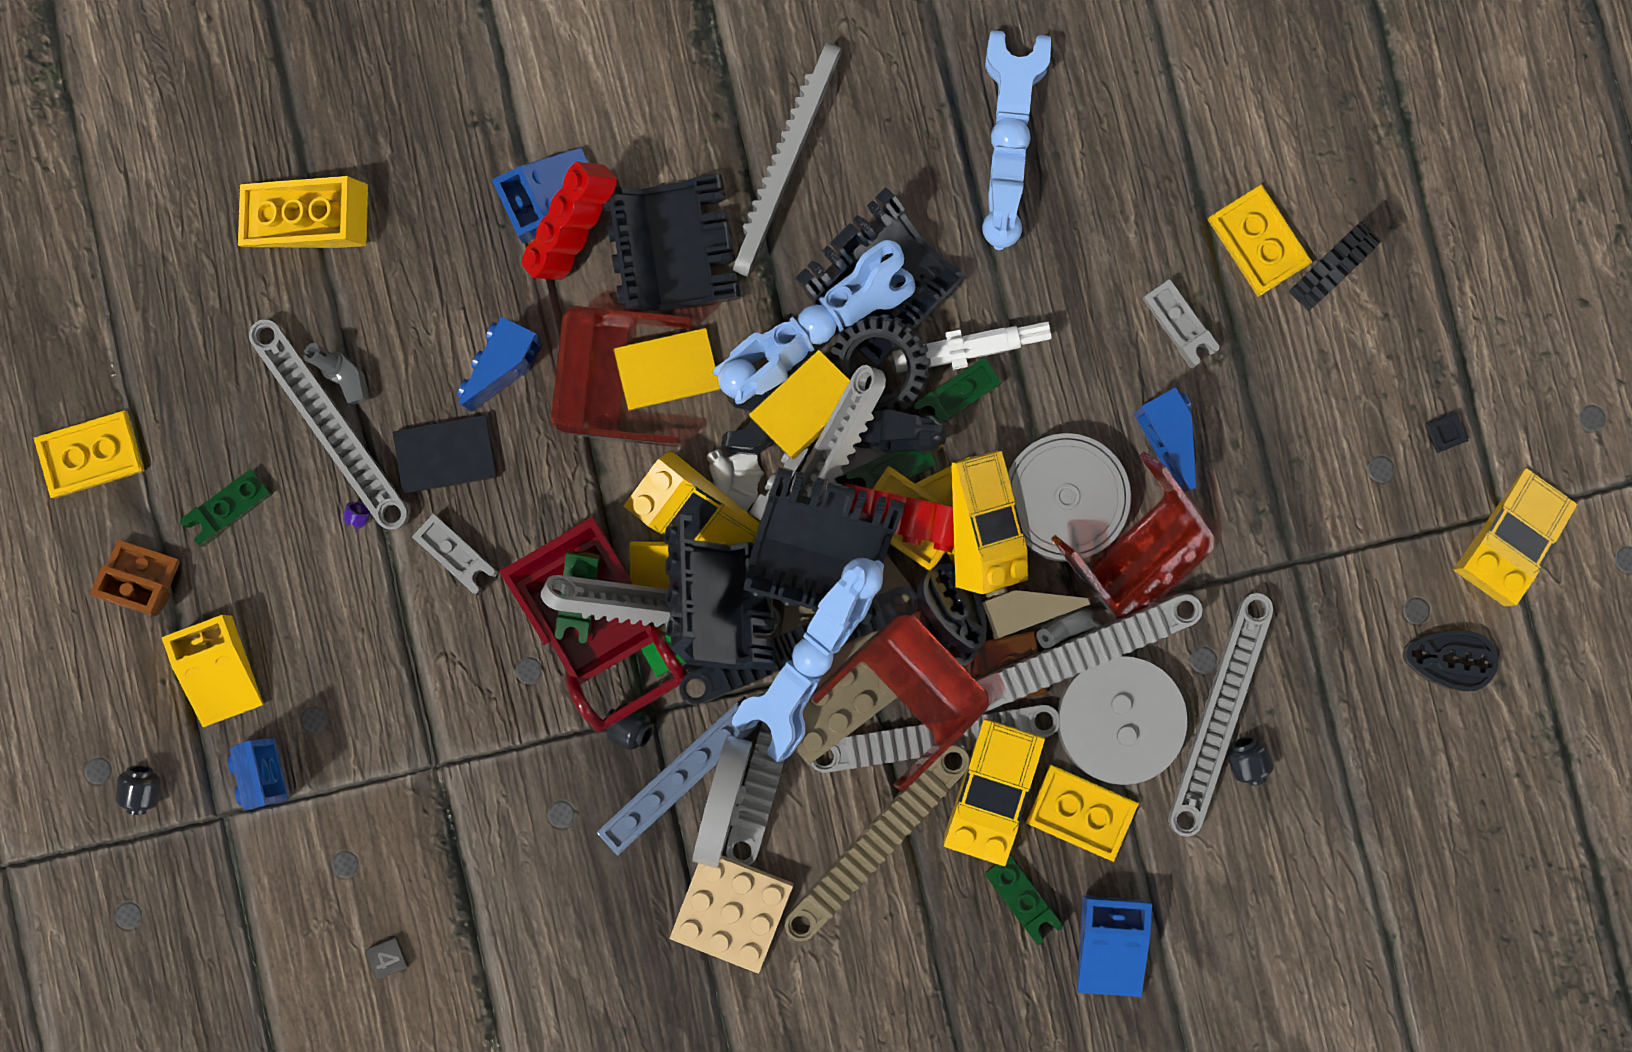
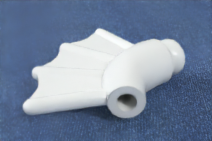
(736, 476)

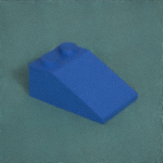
(1170, 432)
(257, 773)

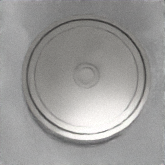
(1071, 491)
(1122, 721)
(722, 801)

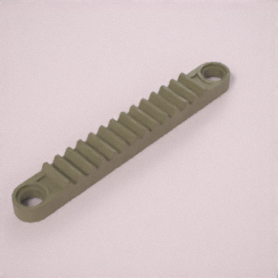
(874, 845)

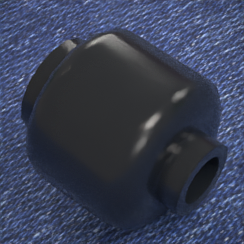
(632, 730)
(1250, 760)
(138, 789)

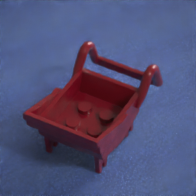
(608, 640)

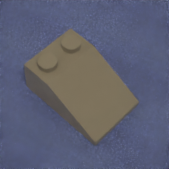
(1022, 609)

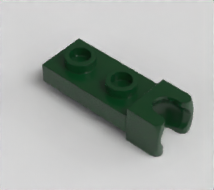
(960, 391)
(906, 463)
(226, 507)
(577, 565)
(1022, 898)

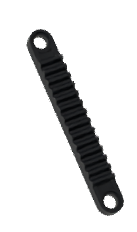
(723, 681)

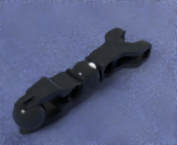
(887, 432)

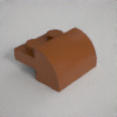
(136, 578)

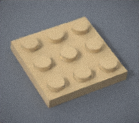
(732, 912)

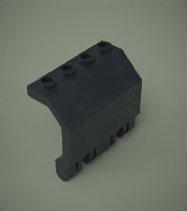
(667, 246)
(932, 274)
(811, 540)
(709, 609)

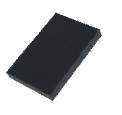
(444, 454)

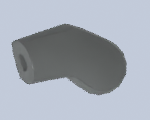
(341, 371)
(1067, 625)

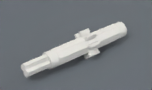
(960, 348)

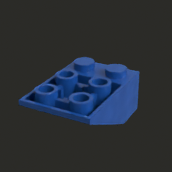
(530, 189)
(503, 361)
(1113, 945)

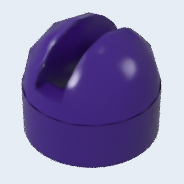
(356, 514)

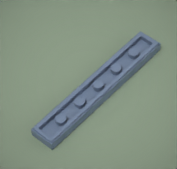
(670, 784)

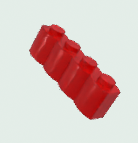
(570, 217)
(919, 519)

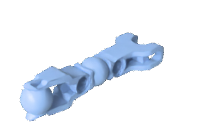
(1010, 134)
(844, 304)
(812, 657)

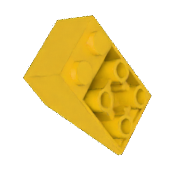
(213, 669)

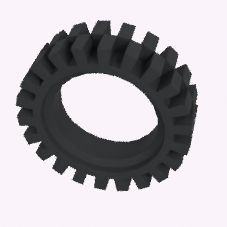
(1334, 266)
(906, 340)

